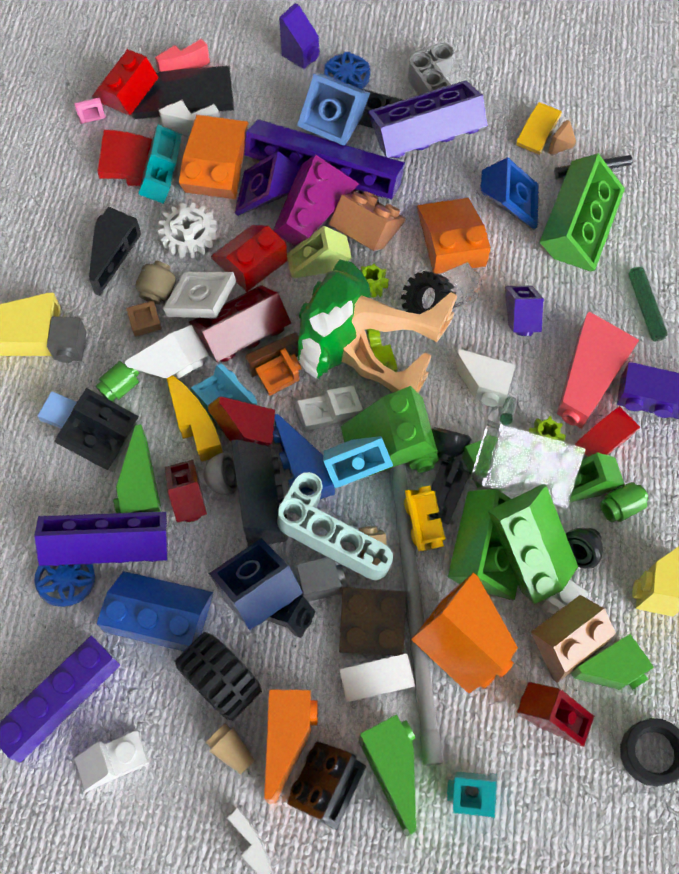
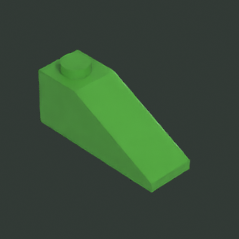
(137, 482)

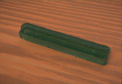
(648, 304)

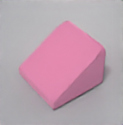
(90, 110)

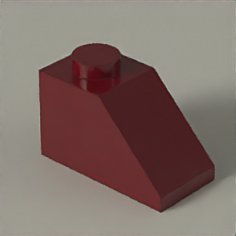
(243, 420)
(185, 491)
(555, 712)

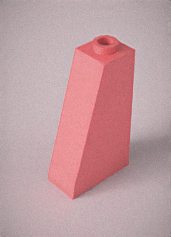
(595, 363)

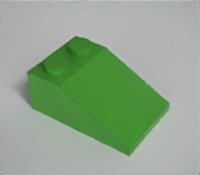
(399, 421)
(392, 762)

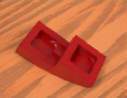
(608, 433)

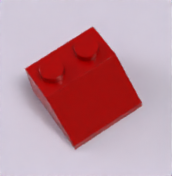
(127, 83)
(252, 255)

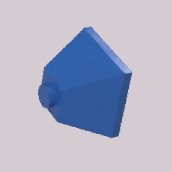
(512, 190)

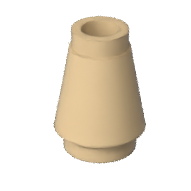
(230, 748)

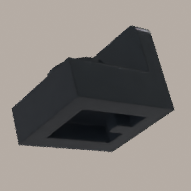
(295, 616)

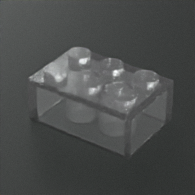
(524, 460)

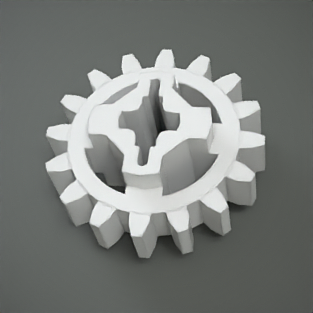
(187, 230)

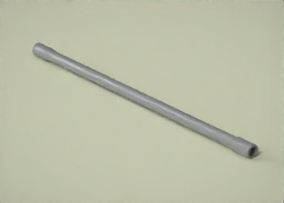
(429, 734)

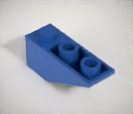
(300, 457)

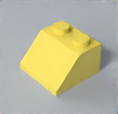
(659, 586)

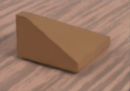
(562, 139)

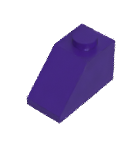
(298, 37)
(524, 309)

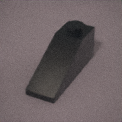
(112, 241)

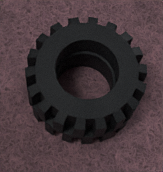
(218, 676)

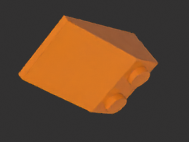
(214, 157)
(453, 234)
(288, 731)

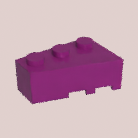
(311, 199)

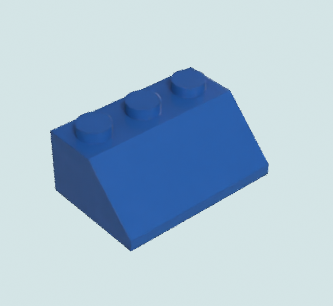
(154, 611)

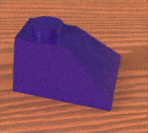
(265, 182)

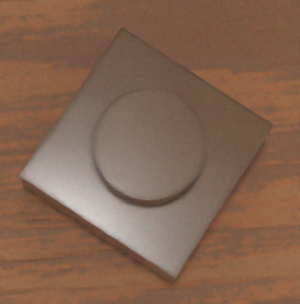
(144, 318)

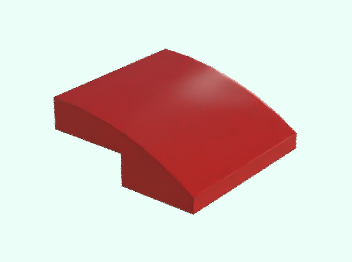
(123, 156)

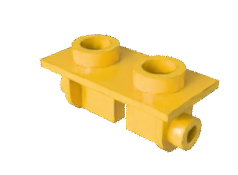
(425, 533)

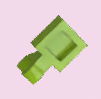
(382, 353)

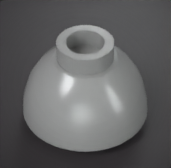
(219, 474)

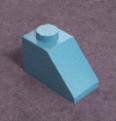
(356, 460)

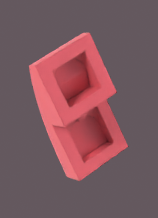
(189, 58)

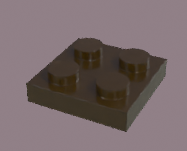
(372, 621)

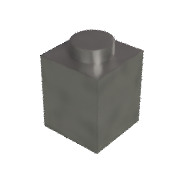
(66, 339)
(320, 578)

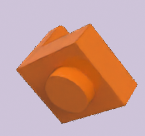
(279, 372)

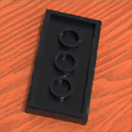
(195, 87)

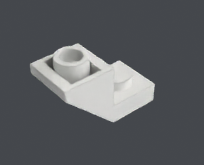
(179, 119)

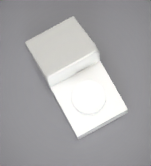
(111, 760)

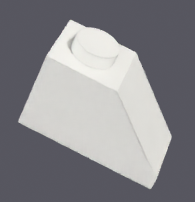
(485, 377)

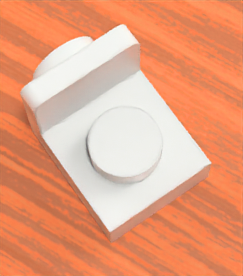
(561, 599)

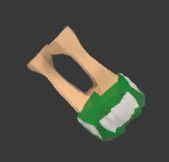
(336, 325)

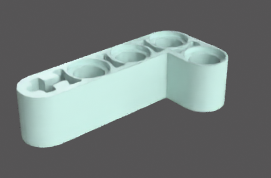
(337, 531)

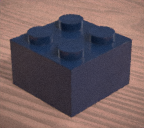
(256, 583)

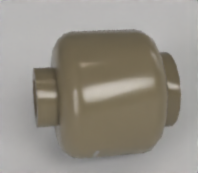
(155, 282)

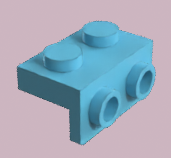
(223, 384)

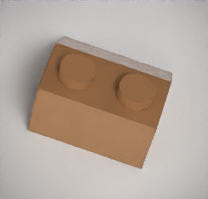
(572, 636)

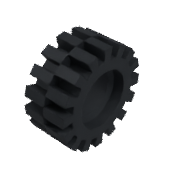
(420, 285)

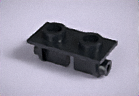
(448, 488)

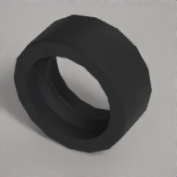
(629, 757)

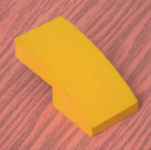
(538, 128)

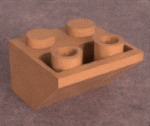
(367, 219)

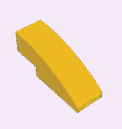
(194, 420)

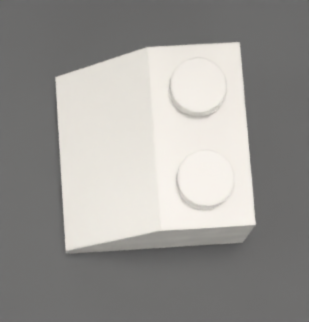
(174, 354)

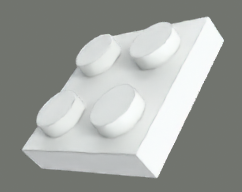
(200, 294)

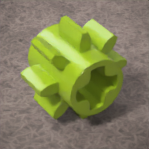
(375, 279)
(548, 428)

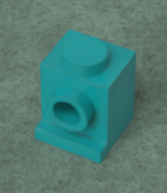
(481, 804)

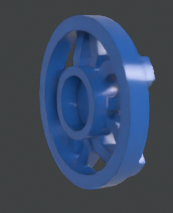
(348, 71)
(64, 579)

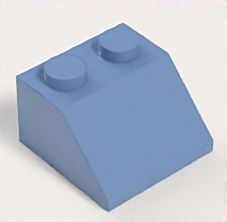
(332, 108)

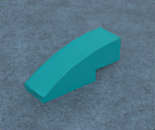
(160, 164)

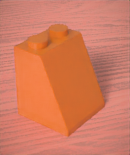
(467, 636)

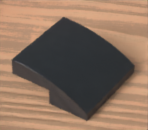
(96, 429)

